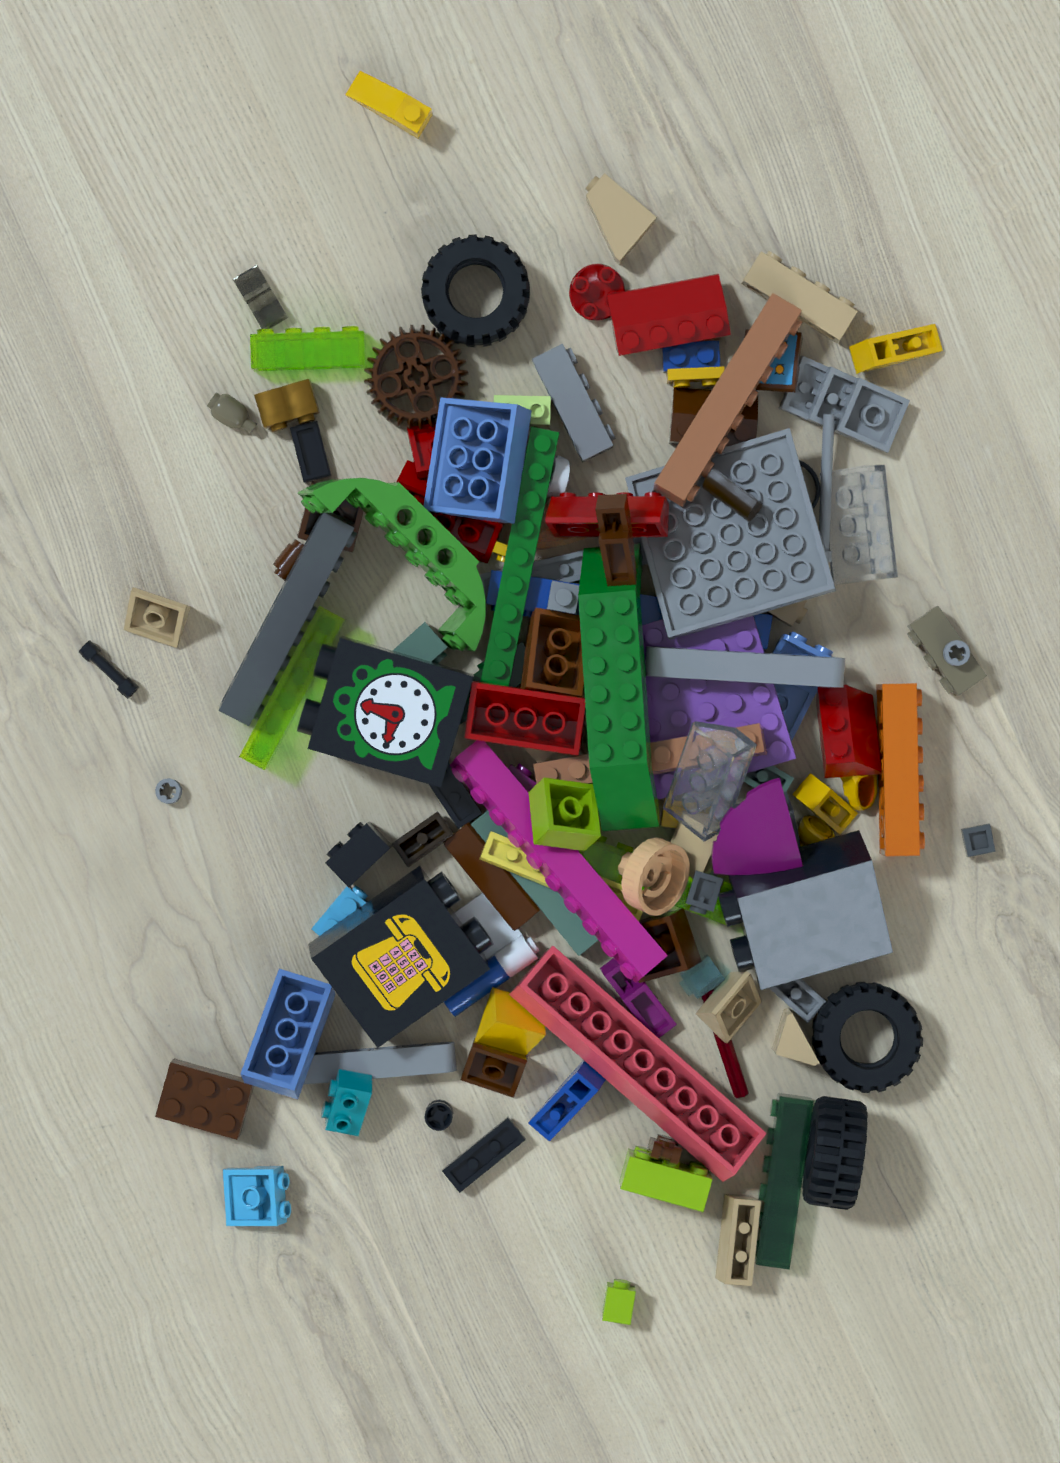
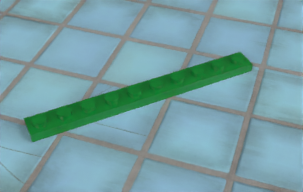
(520, 557)

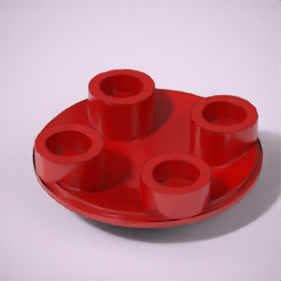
(590, 290)

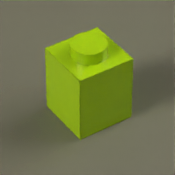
(618, 1302)

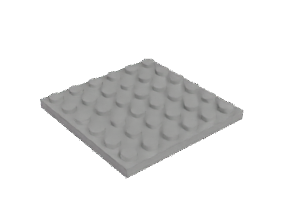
(733, 568)

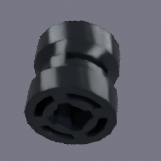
(436, 1118)

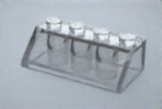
(861, 526)
(708, 777)

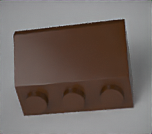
(687, 404)

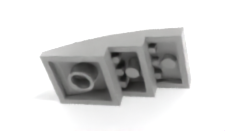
(860, 407)

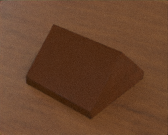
(494, 1068)

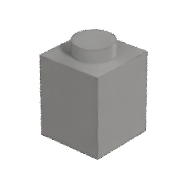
(563, 597)

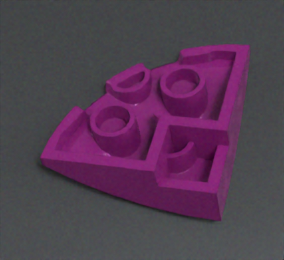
(757, 835)

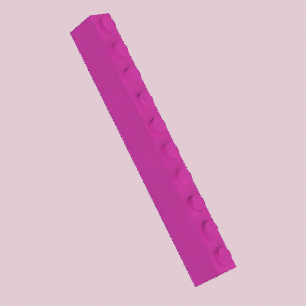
(563, 868)

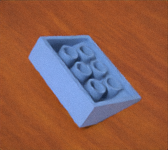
(477, 459)

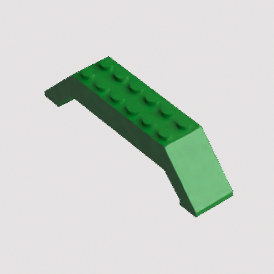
(616, 697)

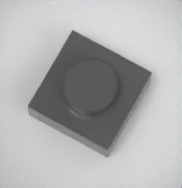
(978, 840)

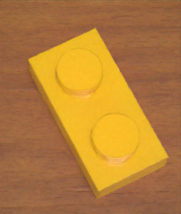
(683, 376)

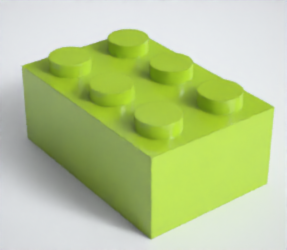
(665, 1181)

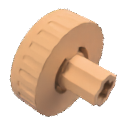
(657, 866)

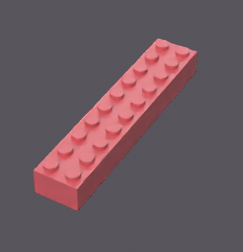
(638, 1064)

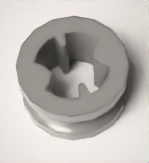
(954, 661)
(163, 798)

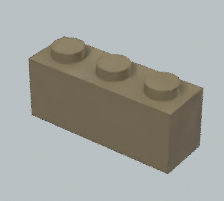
(932, 633)

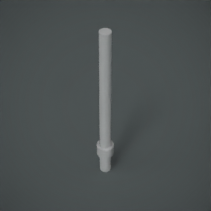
(826, 482)

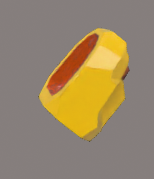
(860, 791)

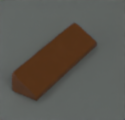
(494, 882)

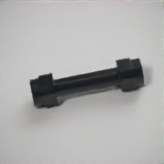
(90, 652)

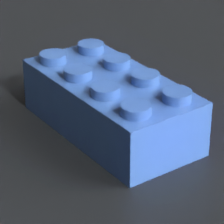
(288, 1034)

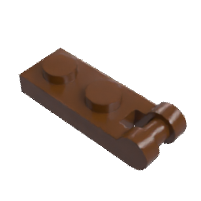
(664, 1148)

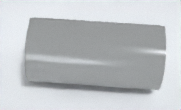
(800, 998)

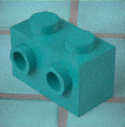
(347, 1102)

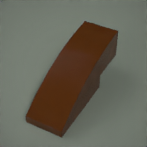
(616, 539)

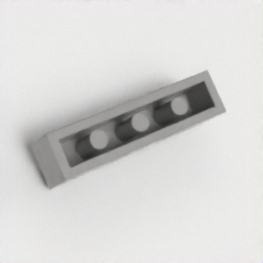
(573, 403)

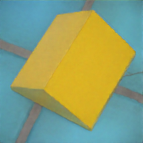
(508, 1024)

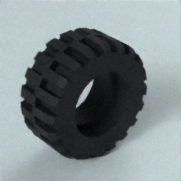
(469, 252)
(898, 1060)
(835, 1153)

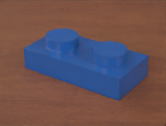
(691, 355)

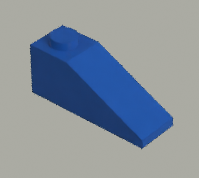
(567, 1100)

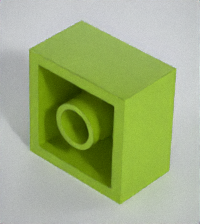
(564, 814)

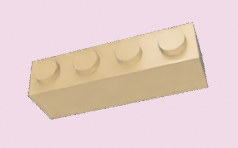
(818, 307)

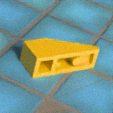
(390, 104)
(895, 348)

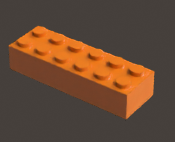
(899, 780)

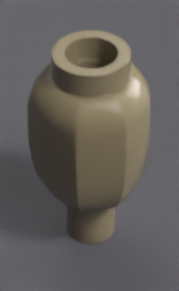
(230, 412)

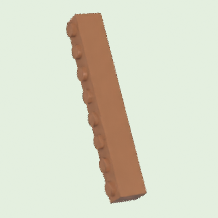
(727, 400)
(664, 758)

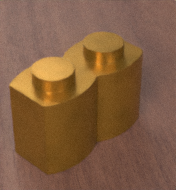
(287, 404)

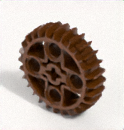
(395, 344)

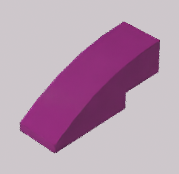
(639, 1000)

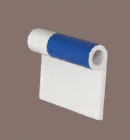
(505, 958)

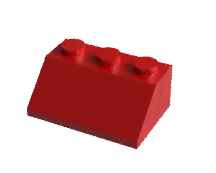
(847, 732)

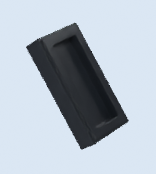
(310, 451)

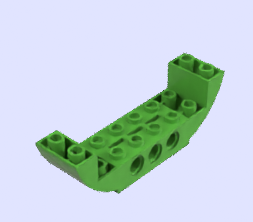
(454, 568)

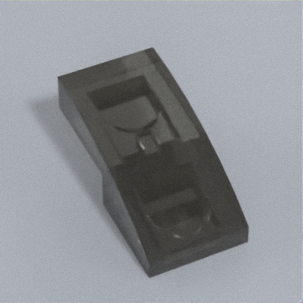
(260, 298)

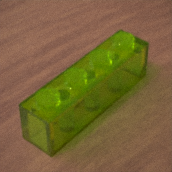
(308, 350)

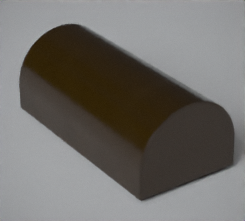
(732, 495)
(423, 839)

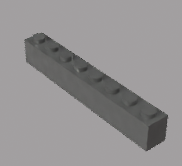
(286, 617)

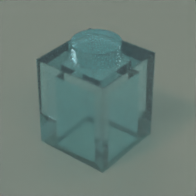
(701, 978)

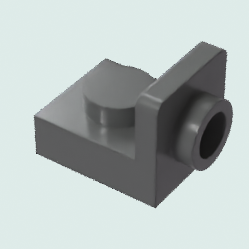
(703, 892)

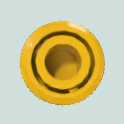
(813, 830)

